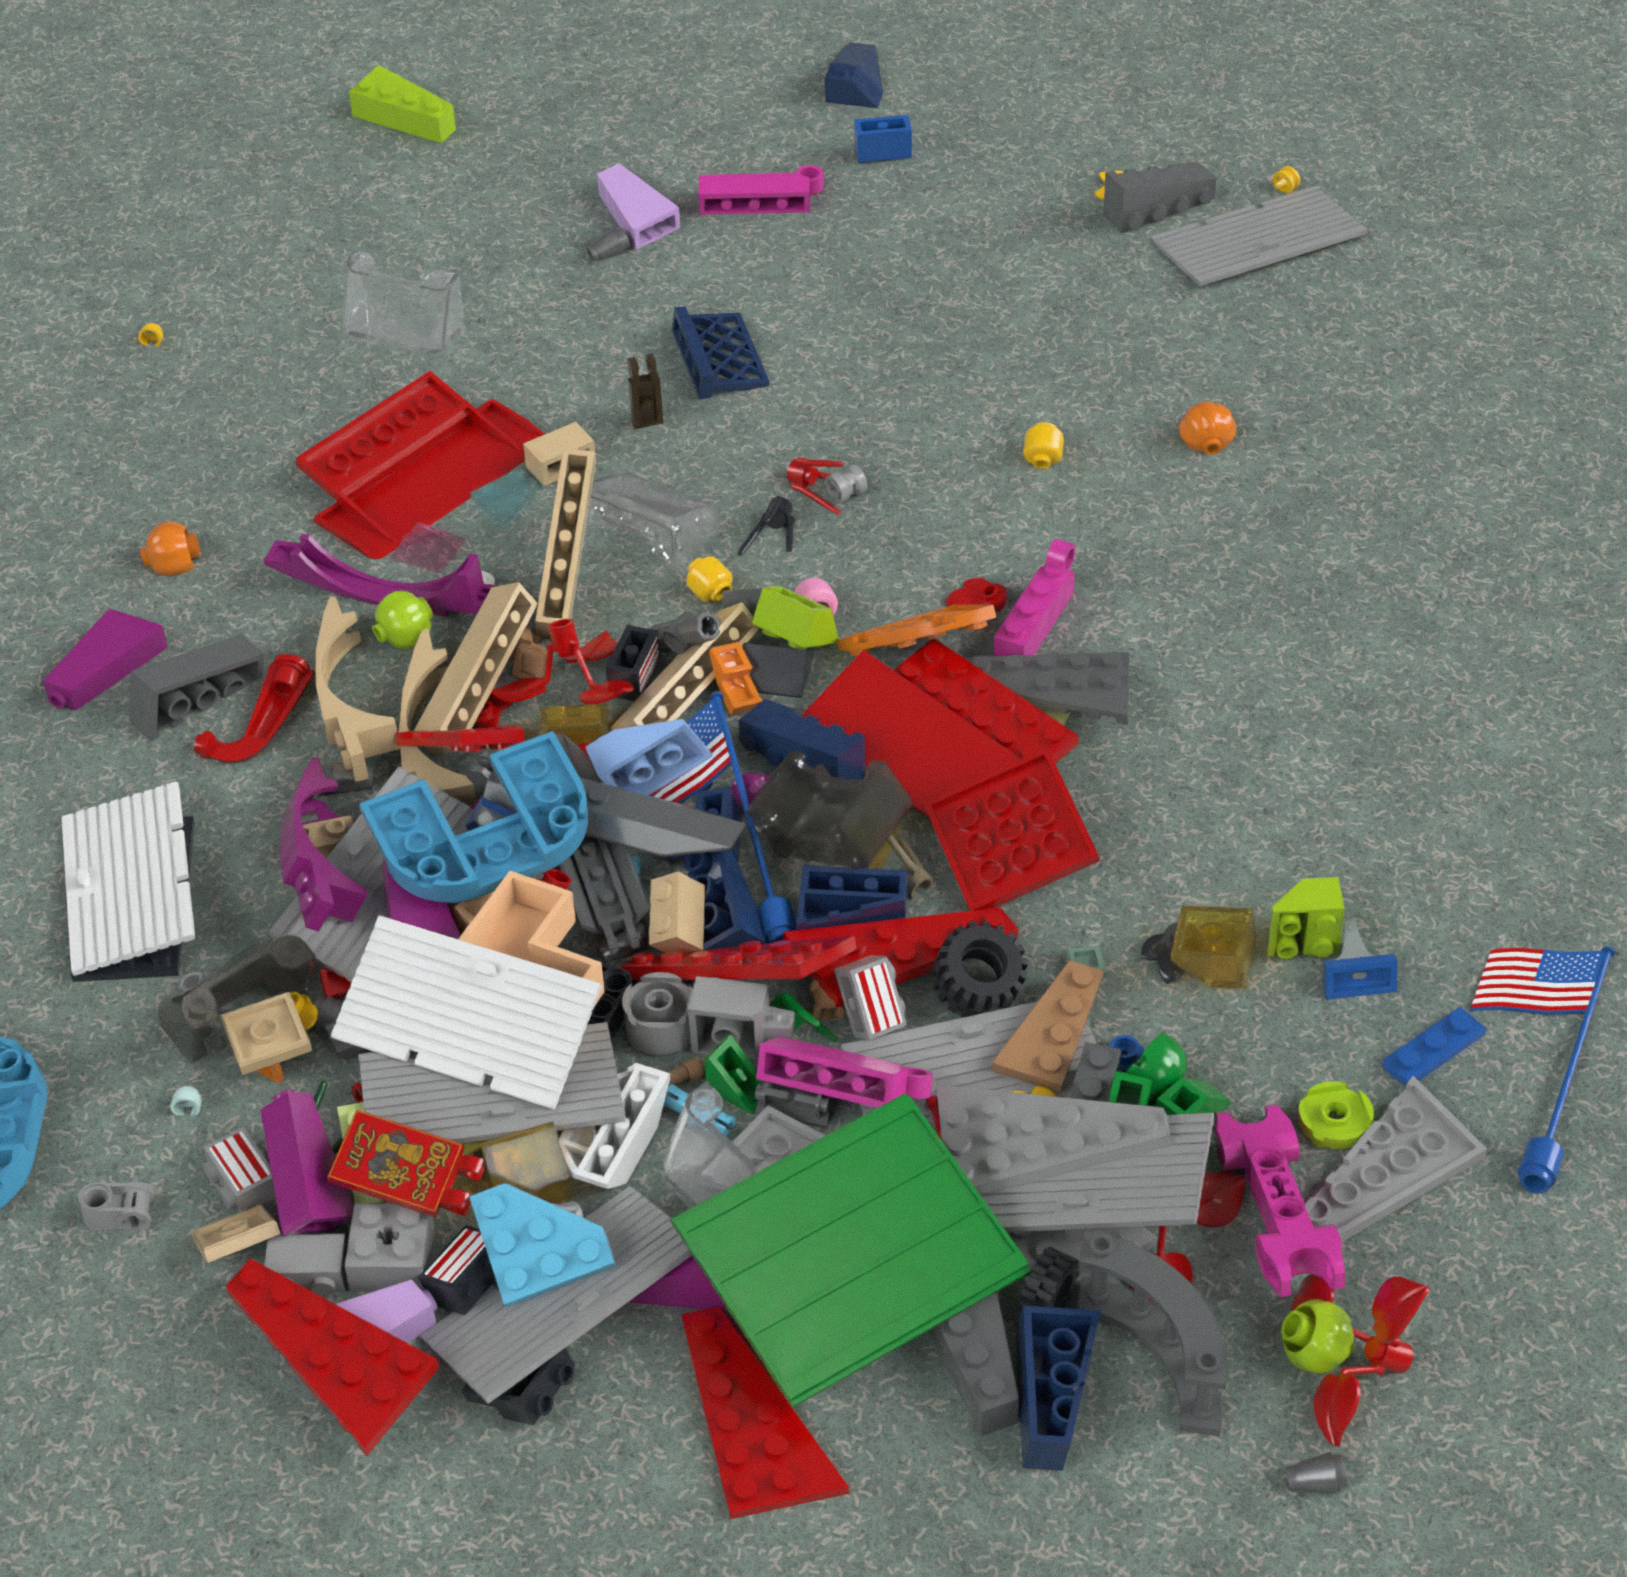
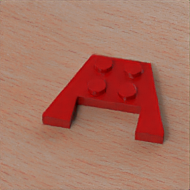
(466, 739)

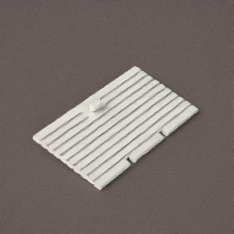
(125, 879)
(467, 1011)

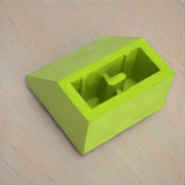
(794, 618)
(1313, 910)

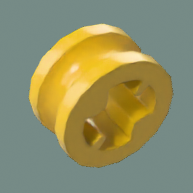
(1292, 177)

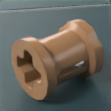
(824, 1003)

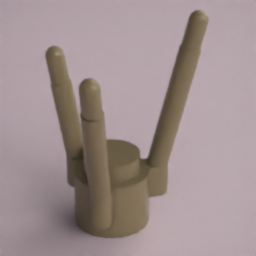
(916, 874)

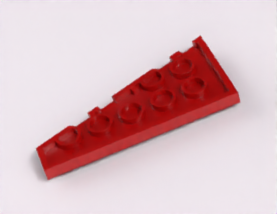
(907, 942)
(341, 1358)

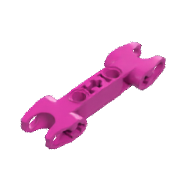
(1291, 1241)

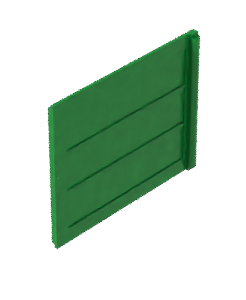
(850, 1248)

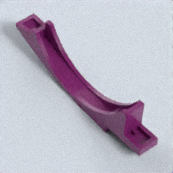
(311, 563)
(319, 884)

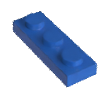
(1434, 1046)

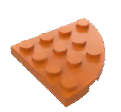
(926, 625)

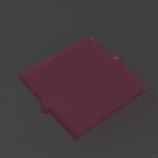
(428, 547)

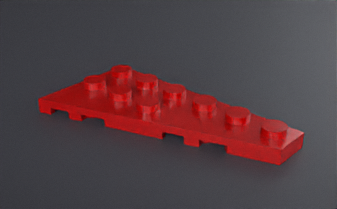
(748, 961)
(756, 1436)

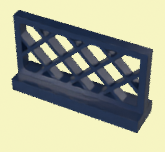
(698, 355)

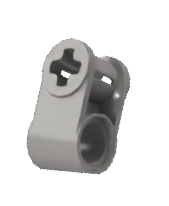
(115, 1206)

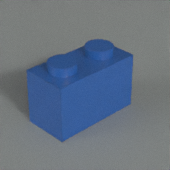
(883, 138)

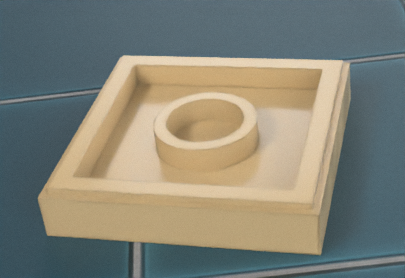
(265, 1033)
(235, 1233)

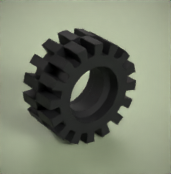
(1050, 1280)

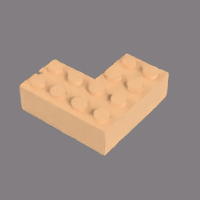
(529, 923)

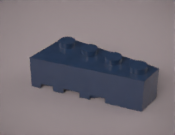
(779, 729)
(1051, 1379)

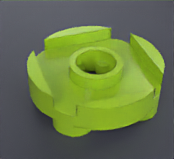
(1330, 1132)

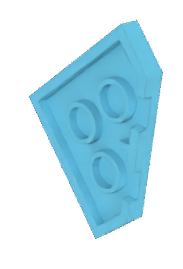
(537, 1243)

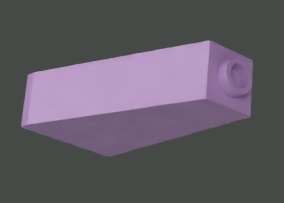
(637, 206)
(396, 1309)

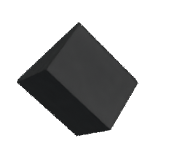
(778, 669)

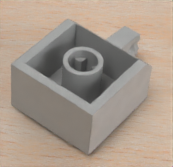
(734, 1009)
(387, 1246)

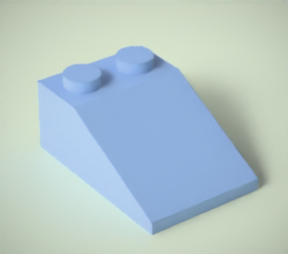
(647, 755)

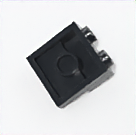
(533, 1393)

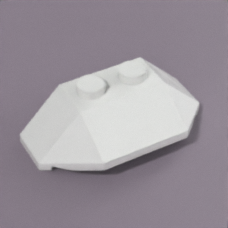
(610, 1152)

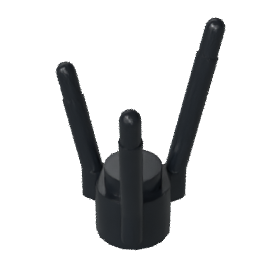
(776, 516)

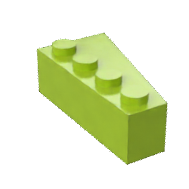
(401, 105)

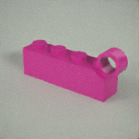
(759, 192)
(1039, 603)
(839, 1073)

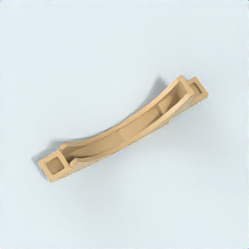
(419, 683)
(352, 730)

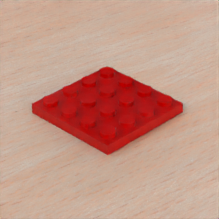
(1011, 831)

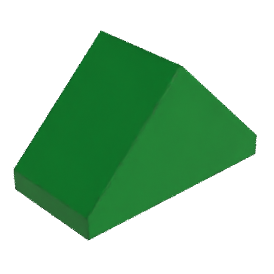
(732, 1074)

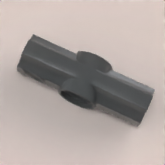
(687, 631)

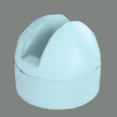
(186, 1097)

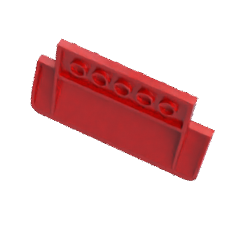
(411, 462)
(936, 719)

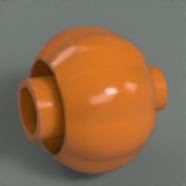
(1207, 427)
(170, 549)

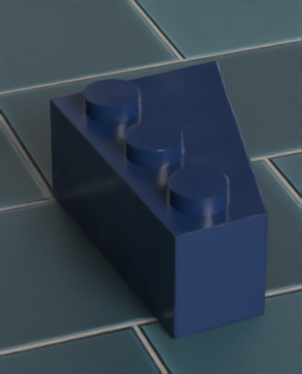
(850, 896)

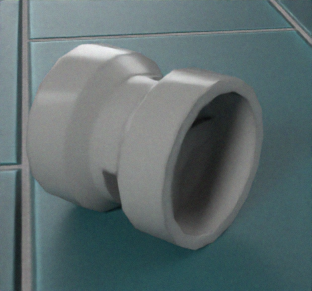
(846, 483)

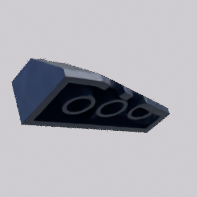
(854, 77)
(728, 904)

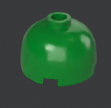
(1163, 1063)

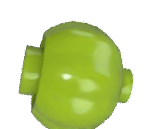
(401, 619)
(1317, 1342)

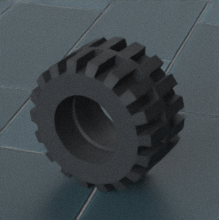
(990, 947)

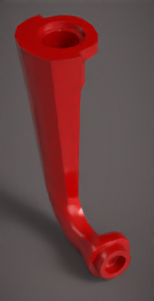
(280, 693)

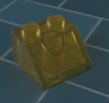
(577, 722)
(1215, 944)
(529, 1162)

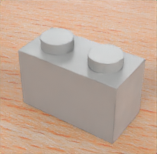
(310, 1260)

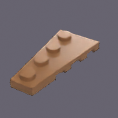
(1051, 1032)

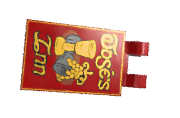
(404, 1165)

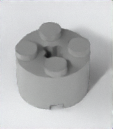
(657, 1014)

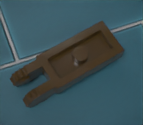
(645, 394)

